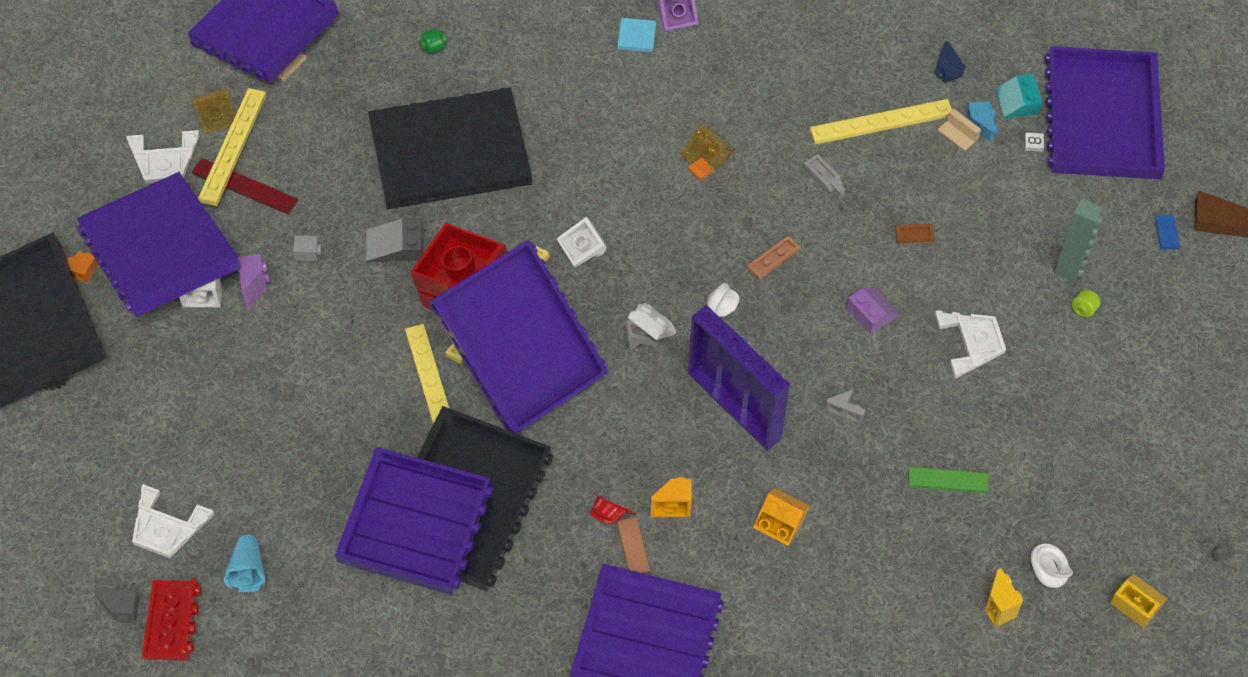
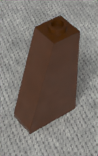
(1219, 216)

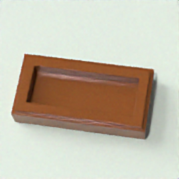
(914, 233)

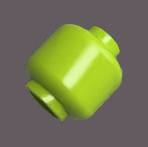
(1087, 303)

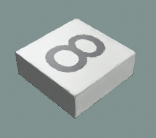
(1034, 142)

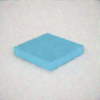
(637, 35)

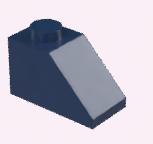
(949, 64)

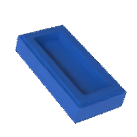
(1167, 232)

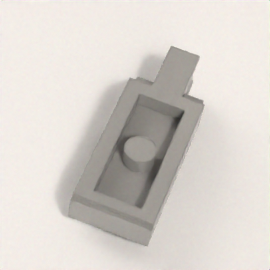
(825, 175)

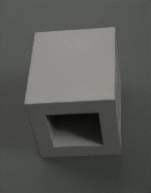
(307, 248)

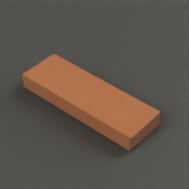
(773, 257)
(633, 545)

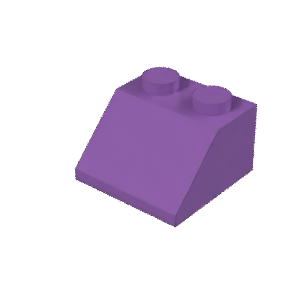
(677, 13)
(253, 278)
(871, 309)

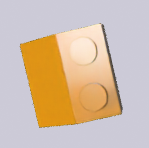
(673, 499)

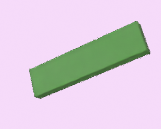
(948, 480)

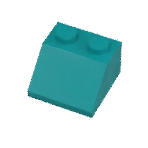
(1019, 97)

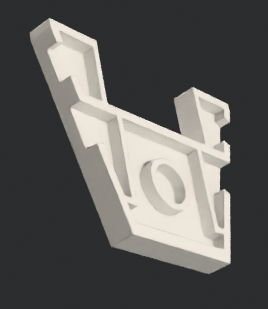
(162, 163)
(980, 337)
(162, 532)

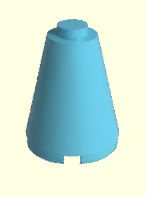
(245, 566)

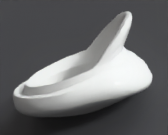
(723, 300)
(1044, 566)

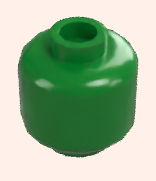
(432, 41)

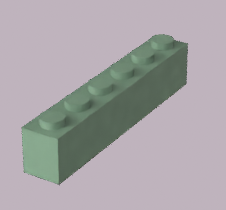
(1079, 240)

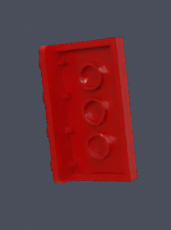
(171, 620)

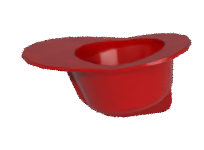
(607, 511)

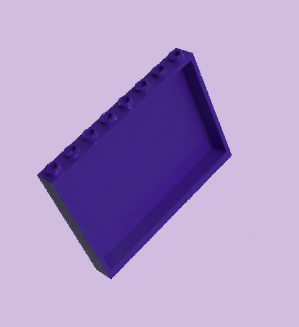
(1104, 113)
(157, 244)
(519, 337)

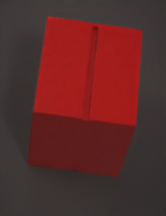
(450, 259)

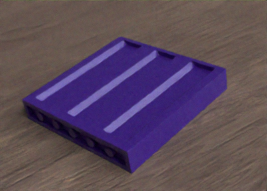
(261, 34)
(737, 377)
(414, 521)
(646, 627)

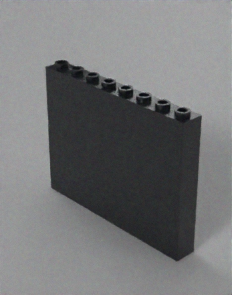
(449, 148)
(42, 320)
(514, 468)

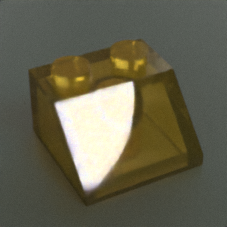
(213, 110)
(709, 146)

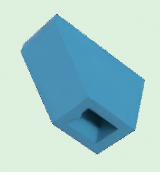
(982, 116)

